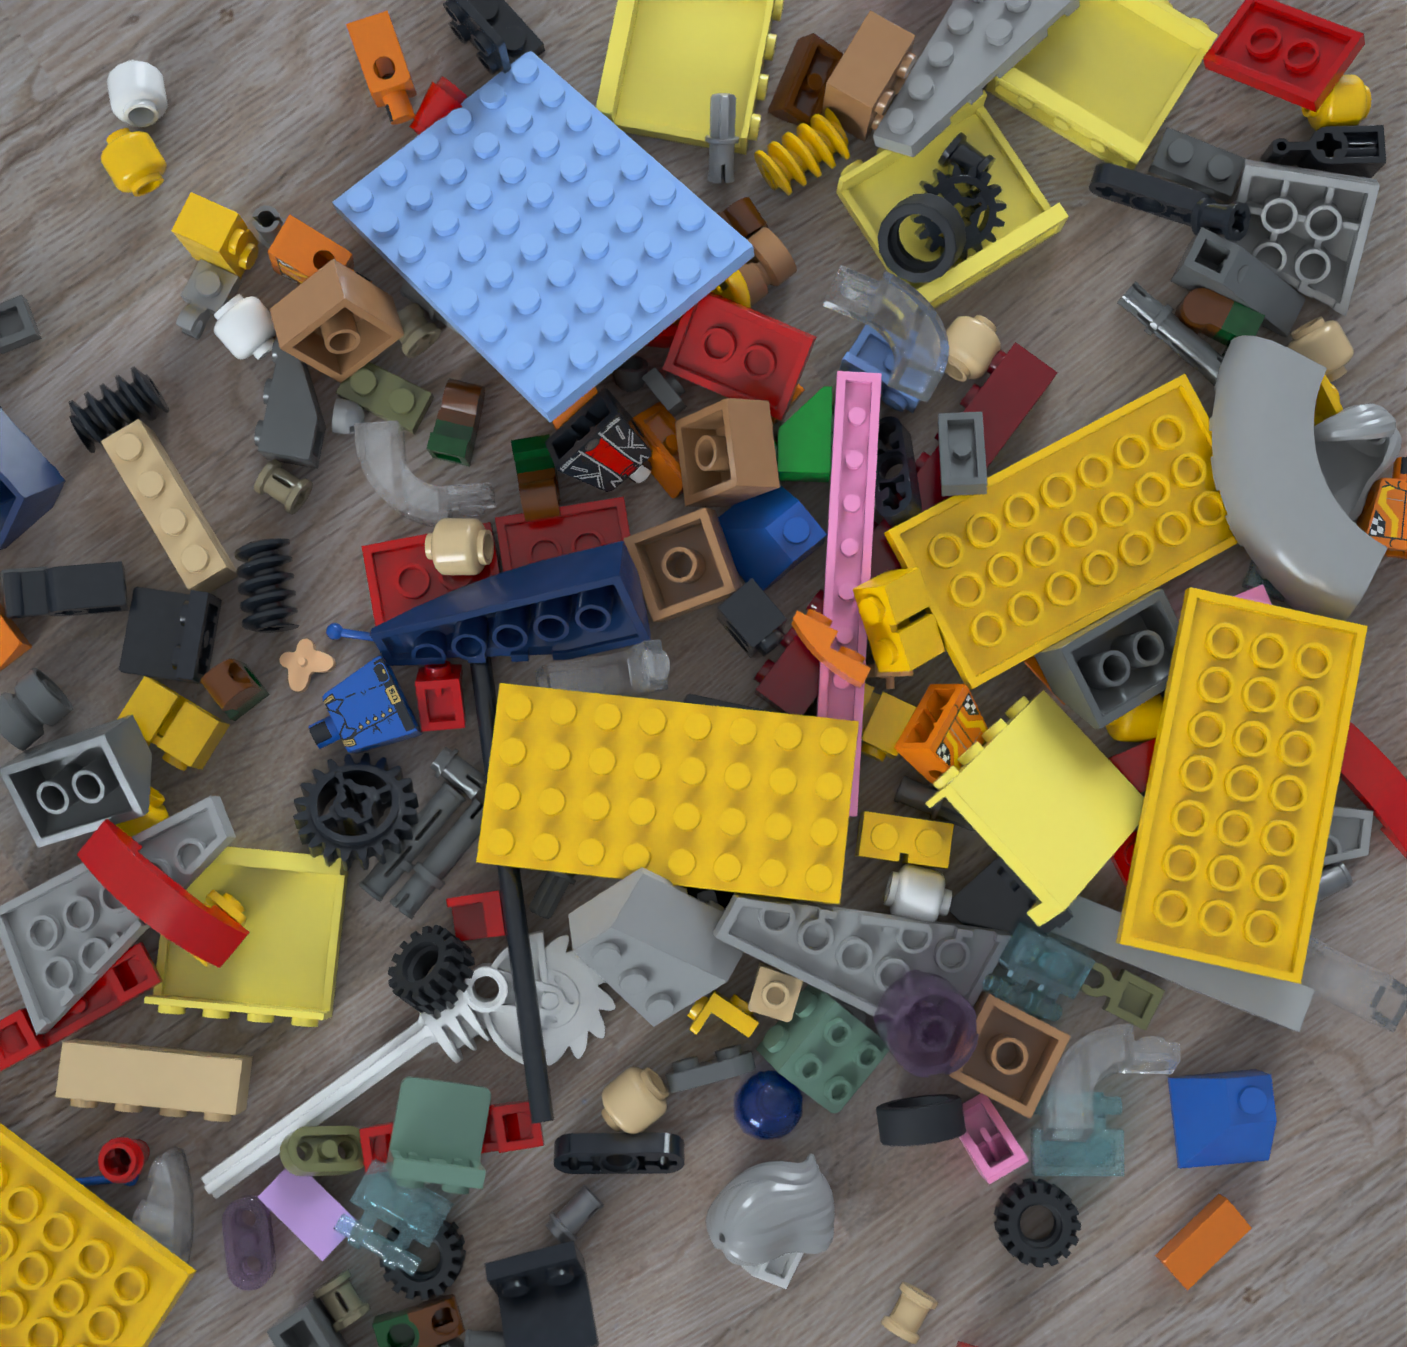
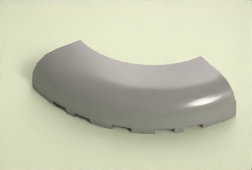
(1275, 483)

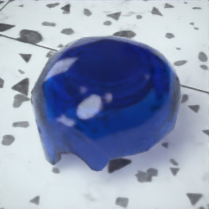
(767, 1106)

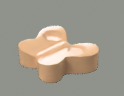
(305, 663)
(890, 681)

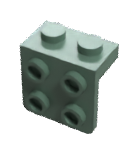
(823, 1049)
(439, 1135)

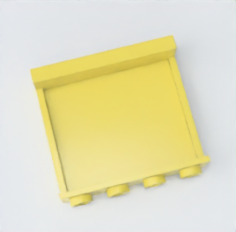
(676, 55)
(1108, 74)
(880, 183)
(1043, 801)
(292, 945)

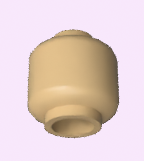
(1324, 344)
(971, 347)
(459, 546)
(634, 1100)

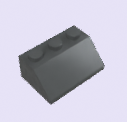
(1114, 660)
(81, 781)

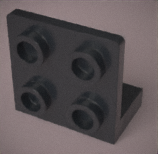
(493, 31)
(170, 634)
(1000, 901)
(544, 1298)

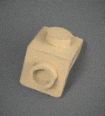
(774, 993)

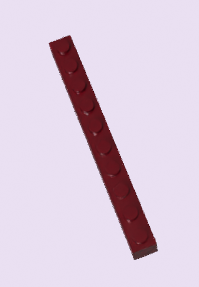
(1005, 400)

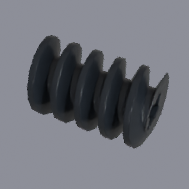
(116, 408)
(264, 586)

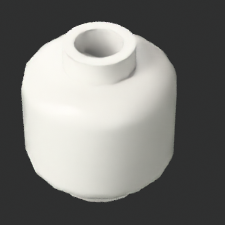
(137, 93)
(245, 327)
(917, 893)

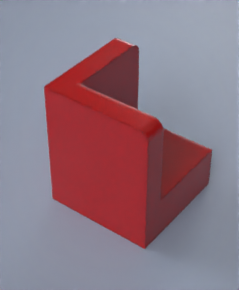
(477, 915)

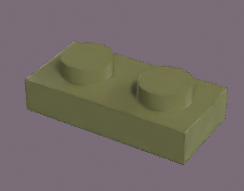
(387, 396)

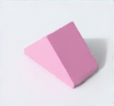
(990, 1140)

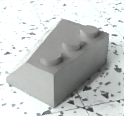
(1308, 226)
(653, 944)

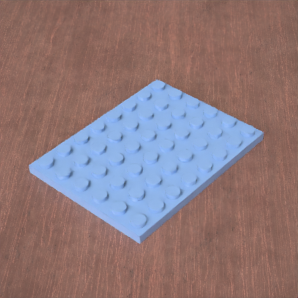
(543, 233)

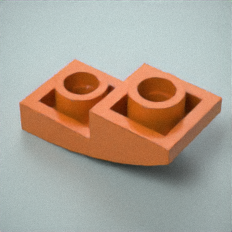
(818, 636)

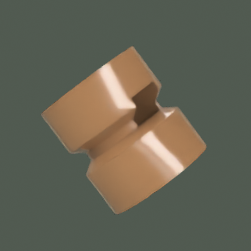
(769, 265)

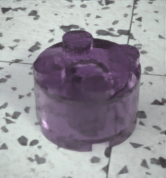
(933, 1048)

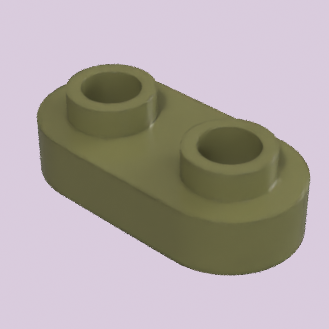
(321, 1151)

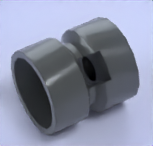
(34, 703)

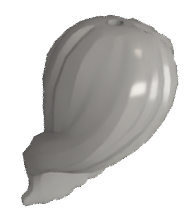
(1355, 451)
(773, 1213)

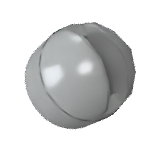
(345, 415)

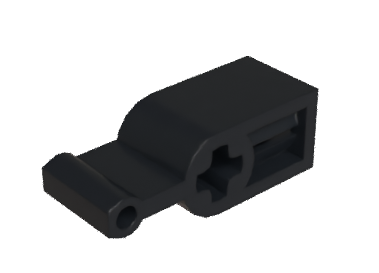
(1340, 150)
(67, 590)

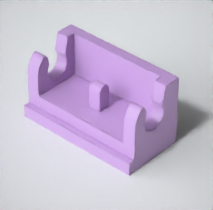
(306, 1211)

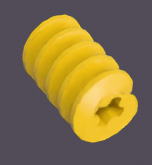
(803, 152)

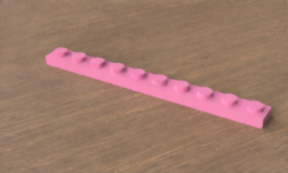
(850, 541)

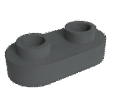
(728, 1063)

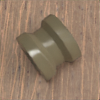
(418, 332)

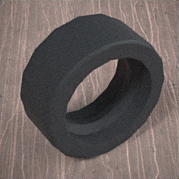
(901, 261)
(921, 1120)

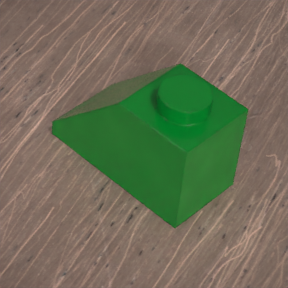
(805, 441)

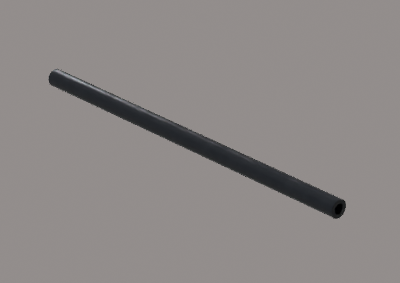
(515, 926)

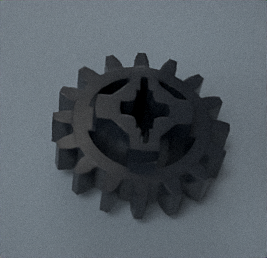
(973, 201)

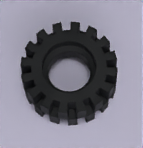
(451, 962)
(1056, 1242)
(438, 1279)

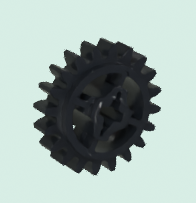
(342, 830)

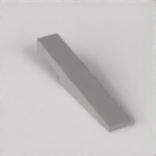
(1259, 995)

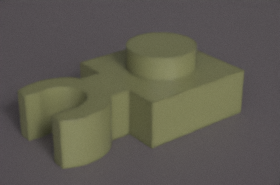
(1127, 996)

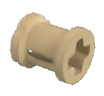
(909, 1312)

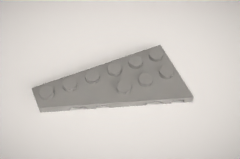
(961, 58)
(75, 929)
(858, 951)

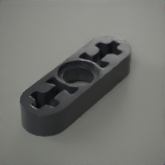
(1145, 192)
(905, 482)
(618, 1153)

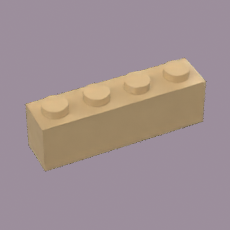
(169, 507)
(153, 1077)

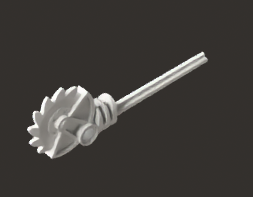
(567, 1007)

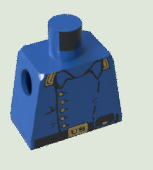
(366, 711)

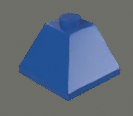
(770, 536)
(1222, 1117)

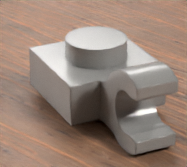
(206, 293)

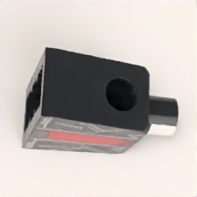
(601, 445)

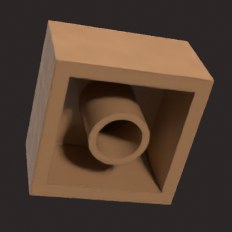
(869, 75)
(336, 321)
(727, 453)
(684, 565)
(1012, 1055)

